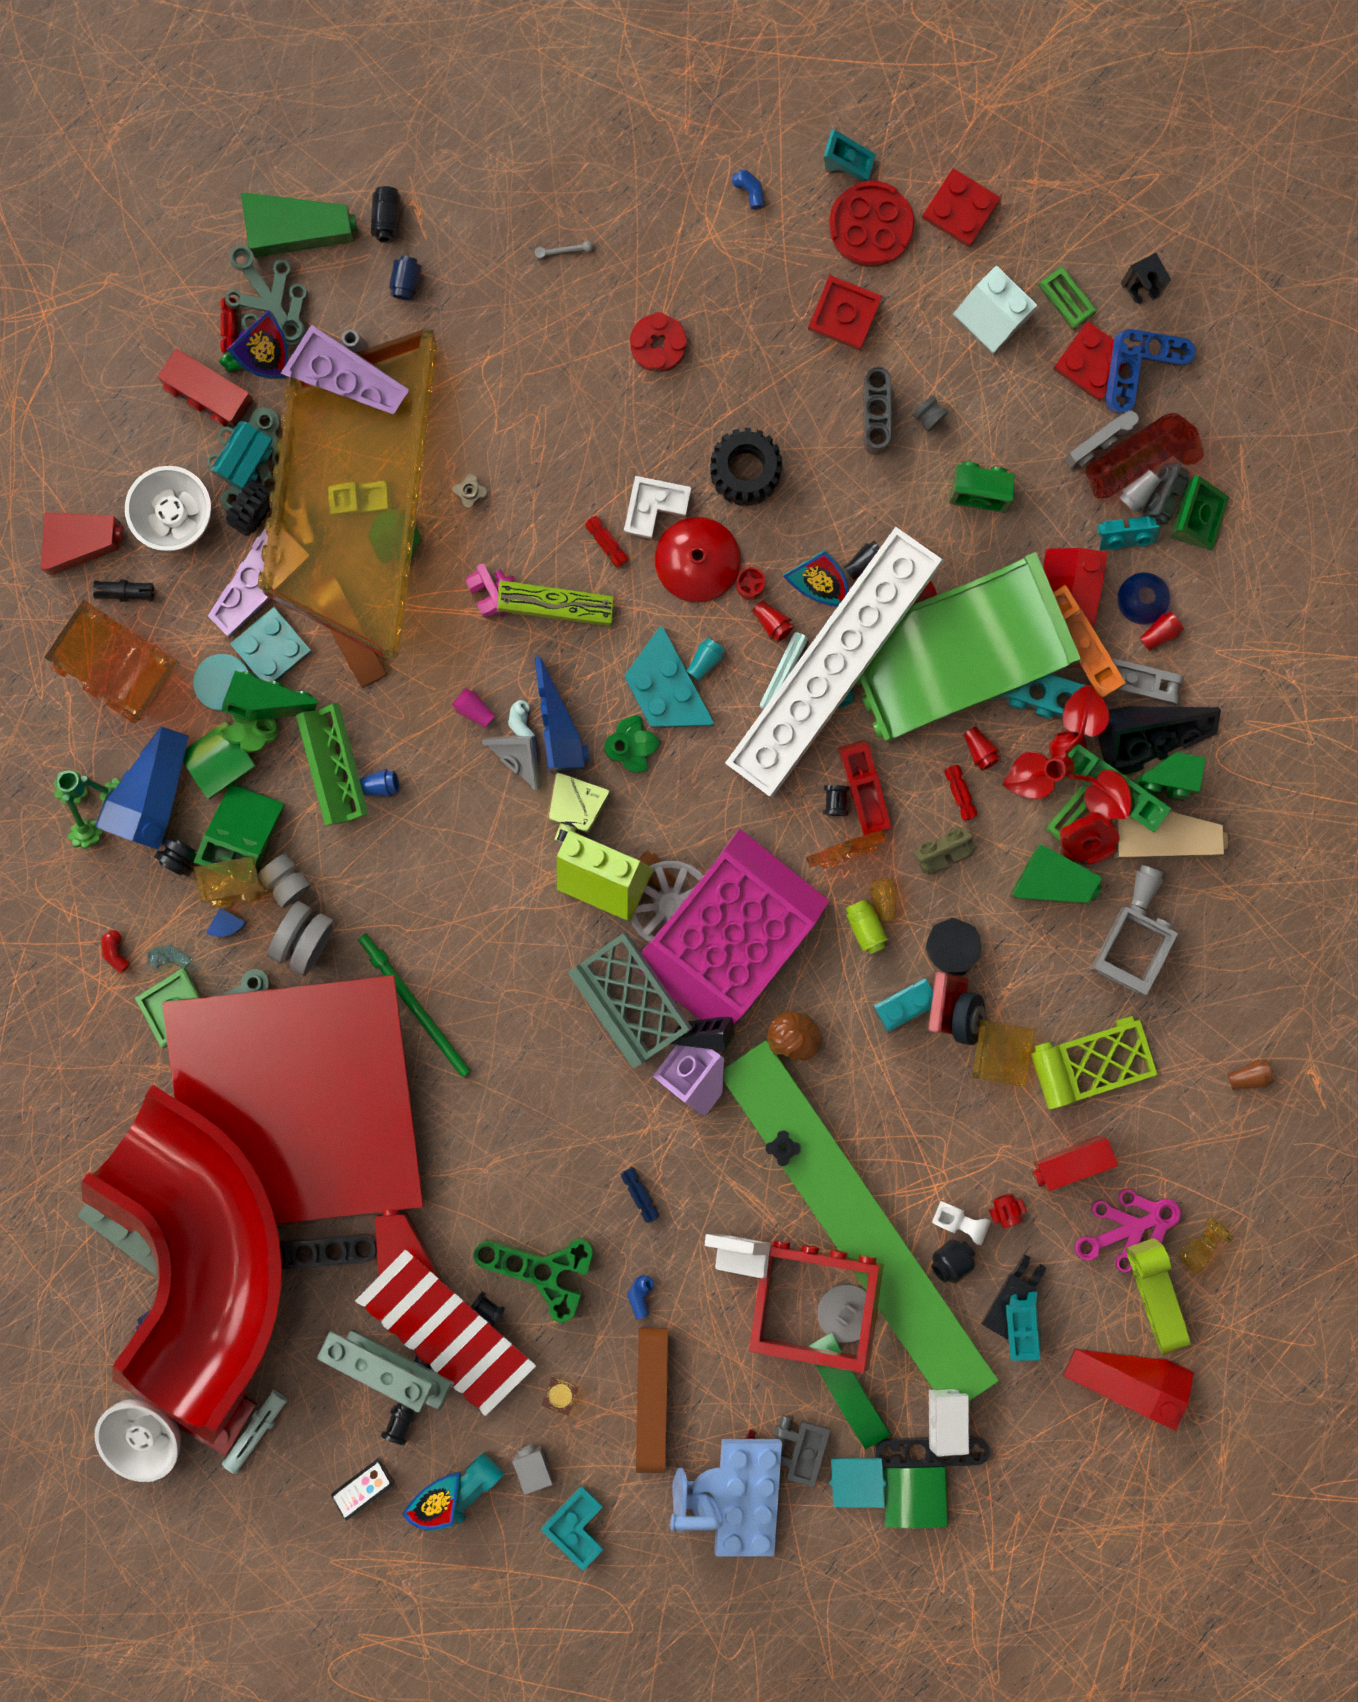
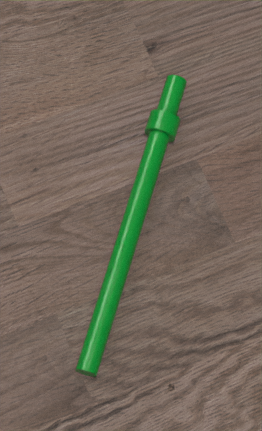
(380, 960)

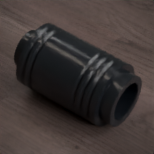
(385, 214)

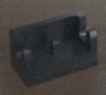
(1146, 274)

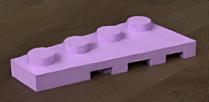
(336, 368)
(242, 596)

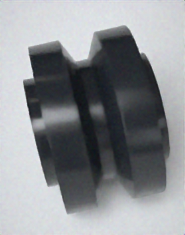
(176, 856)

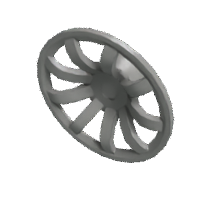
(667, 899)

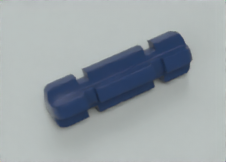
(639, 1195)

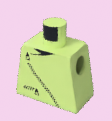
(575, 805)

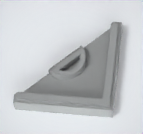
(519, 755)

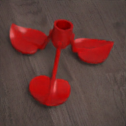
(1035, 775)

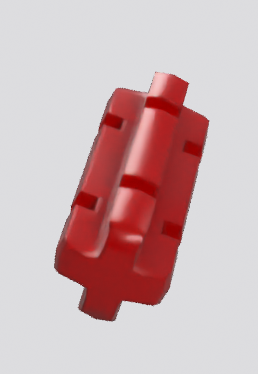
(228, 324)
(606, 541)
(960, 792)

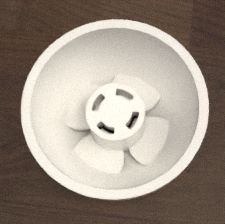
(154, 504)
(138, 1440)

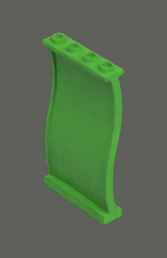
(967, 649)

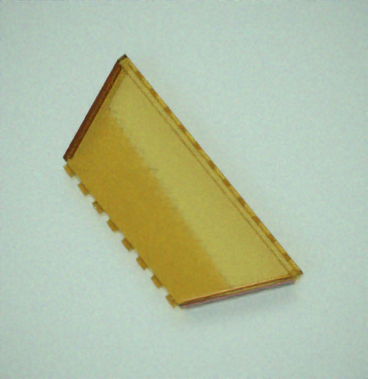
(350, 500)

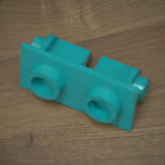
(1141, 533)

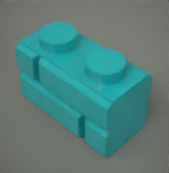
(242, 455)
(904, 1005)

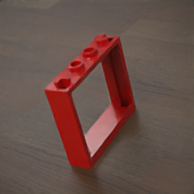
(808, 1354)

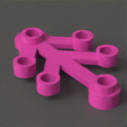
(1132, 1226)

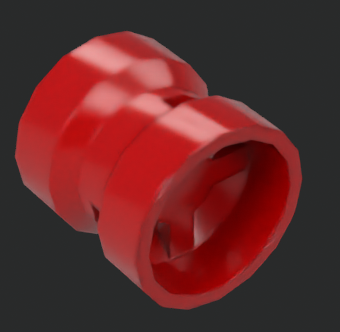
(749, 579)

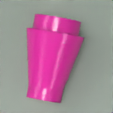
(472, 707)

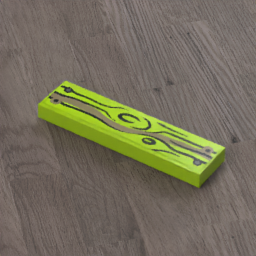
(555, 603)

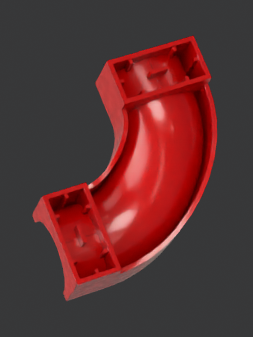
(213, 1257)

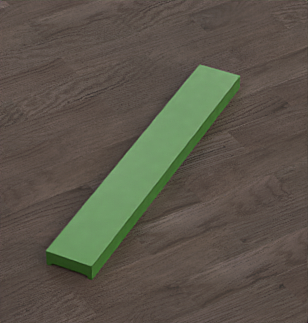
(858, 1224)

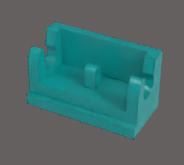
(1024, 1328)

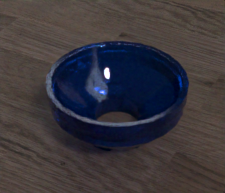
(1131, 605)

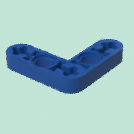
(1132, 357)

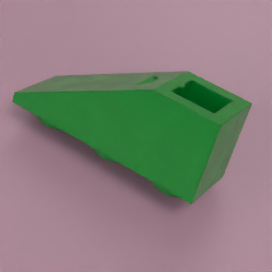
(258, 699)

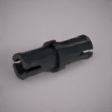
(123, 590)

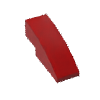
(864, 787)

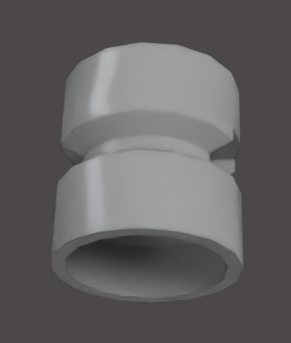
(286, 883)

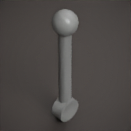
(541, 253)

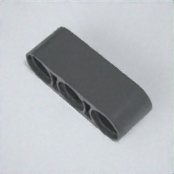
(882, 398)

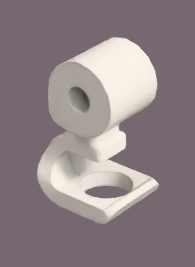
(953, 1219)

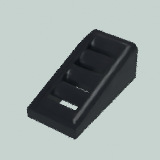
(708, 1034)

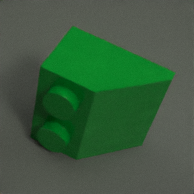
(982, 487)

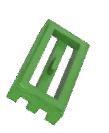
(1058, 304)
(1050, 828)

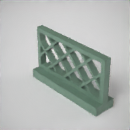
(608, 1008)

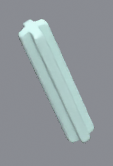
(785, 666)

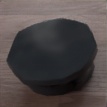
(953, 946)

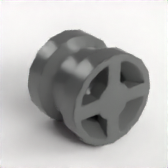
(930, 413)

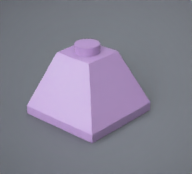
(693, 1076)

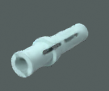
(235, 1458)

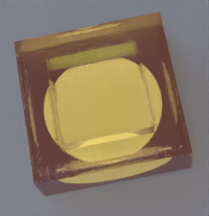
(560, 1396)

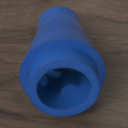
(381, 783)

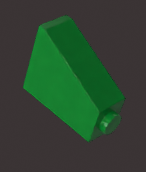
(1056, 879)

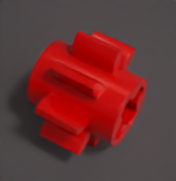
(1007, 1210)

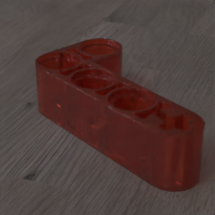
(1144, 451)

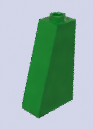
(293, 224)

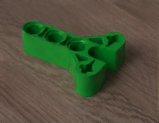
(550, 1287)

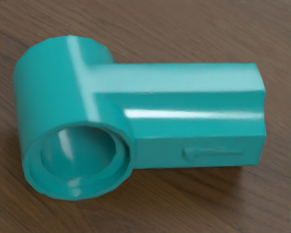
(479, 1477)

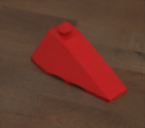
(1082, 573)
(1139, 1383)

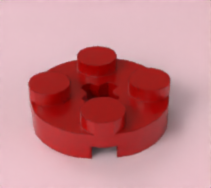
(658, 326)
(1092, 826)

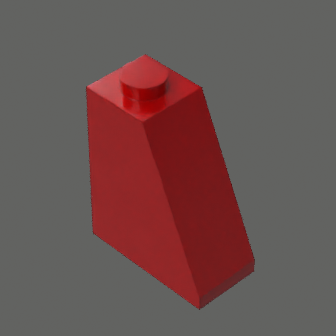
(77, 539)
(1075, 1163)
(394, 1235)

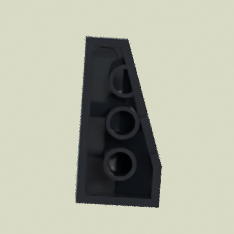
(1149, 733)

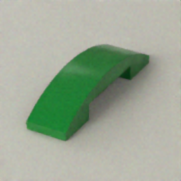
(1145, 806)
(851, 1398)

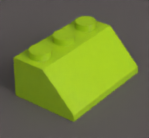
(601, 875)

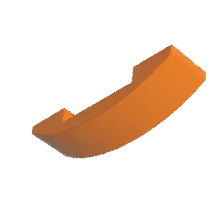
(1093, 654)

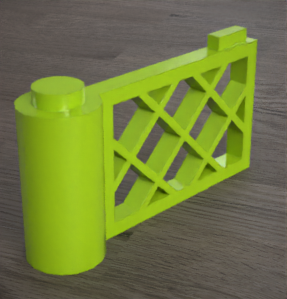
(1056, 1070)

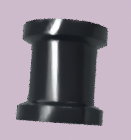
(835, 800)
(487, 1309)

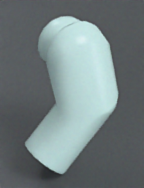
(518, 718)

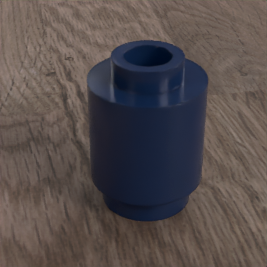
(405, 278)

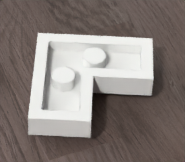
(652, 497)

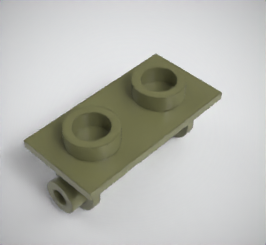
(956, 843)

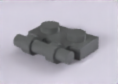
(807, 1451)

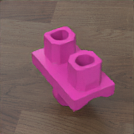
(480, 580)

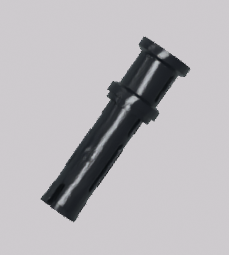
(401, 1418)

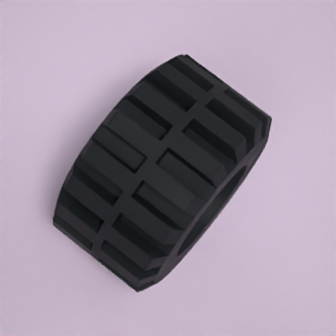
(750, 443)

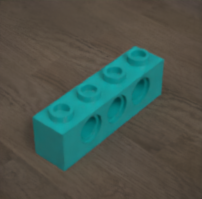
(1047, 706)

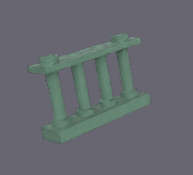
(385, 1370)

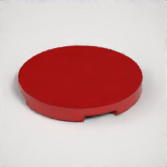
(871, 223)

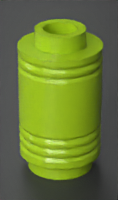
(866, 926)

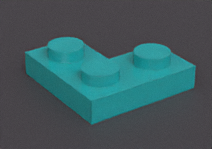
(568, 1530)

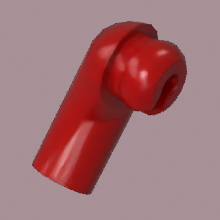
(110, 953)

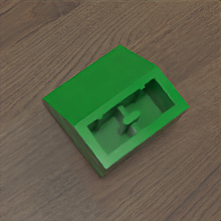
(1175, 775)

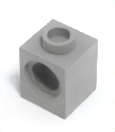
(532, 1469)

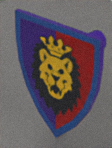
(262, 348)

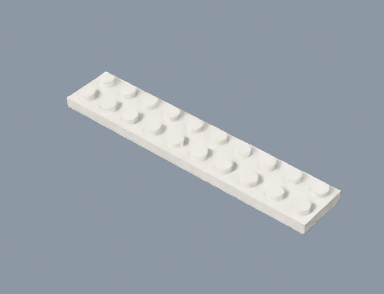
(834, 661)

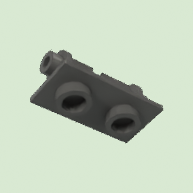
(1173, 481)

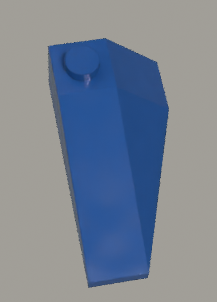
(561, 738)
(145, 796)

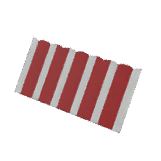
(445, 1332)

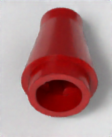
(774, 622)
(1163, 630)
(981, 749)

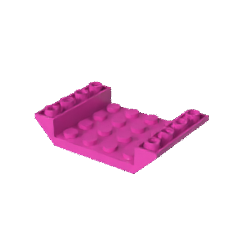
(733, 931)

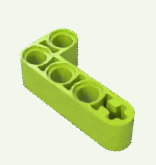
(1150, 1270)

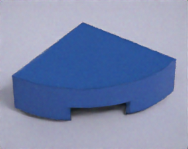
(225, 924)

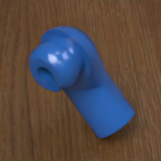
(752, 185)
(637, 1295)

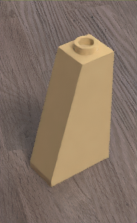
(1175, 837)

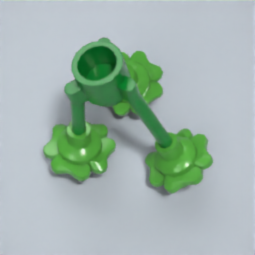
(69, 789)

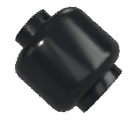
(953, 1261)

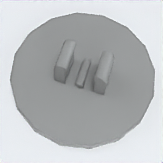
(842, 1312)

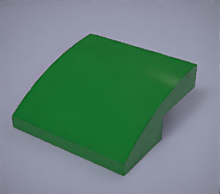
(216, 762)
(916, 1497)

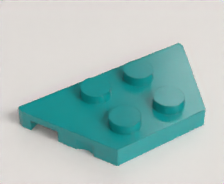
(665, 687)

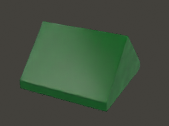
(1199, 514)

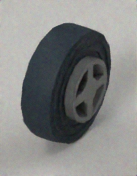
(967, 1018)

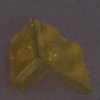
(228, 881)

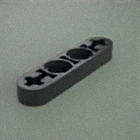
(929, 1458)

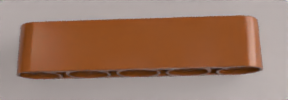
(652, 1400)

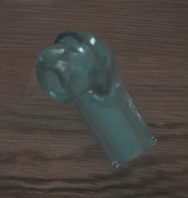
(168, 953)

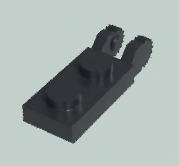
(996, 1315)

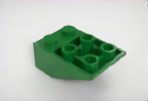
(240, 828)

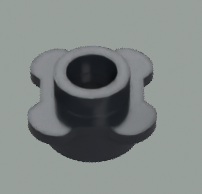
(783, 1156)

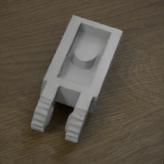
(1103, 438)

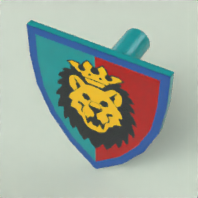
(820, 579)
(436, 1505)

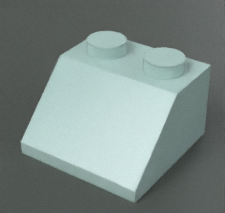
(995, 309)

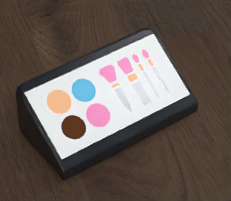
(362, 1489)

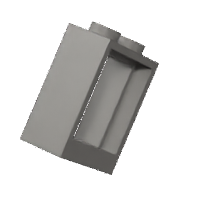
(1122, 977)

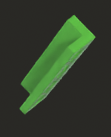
(328, 767)

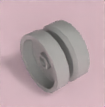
(301, 938)

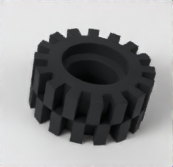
(249, 508)

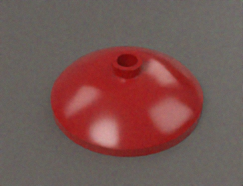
(691, 578)

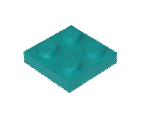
(271, 647)

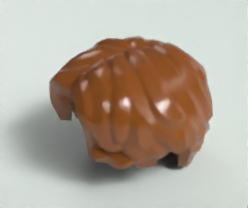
(794, 1036)

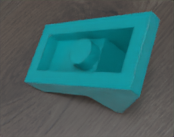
(848, 156)

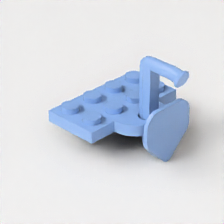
(734, 1499)

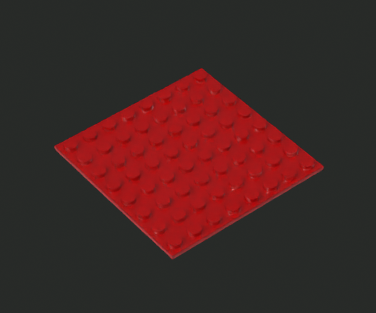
(306, 1091)

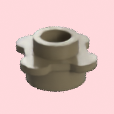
(469, 499)

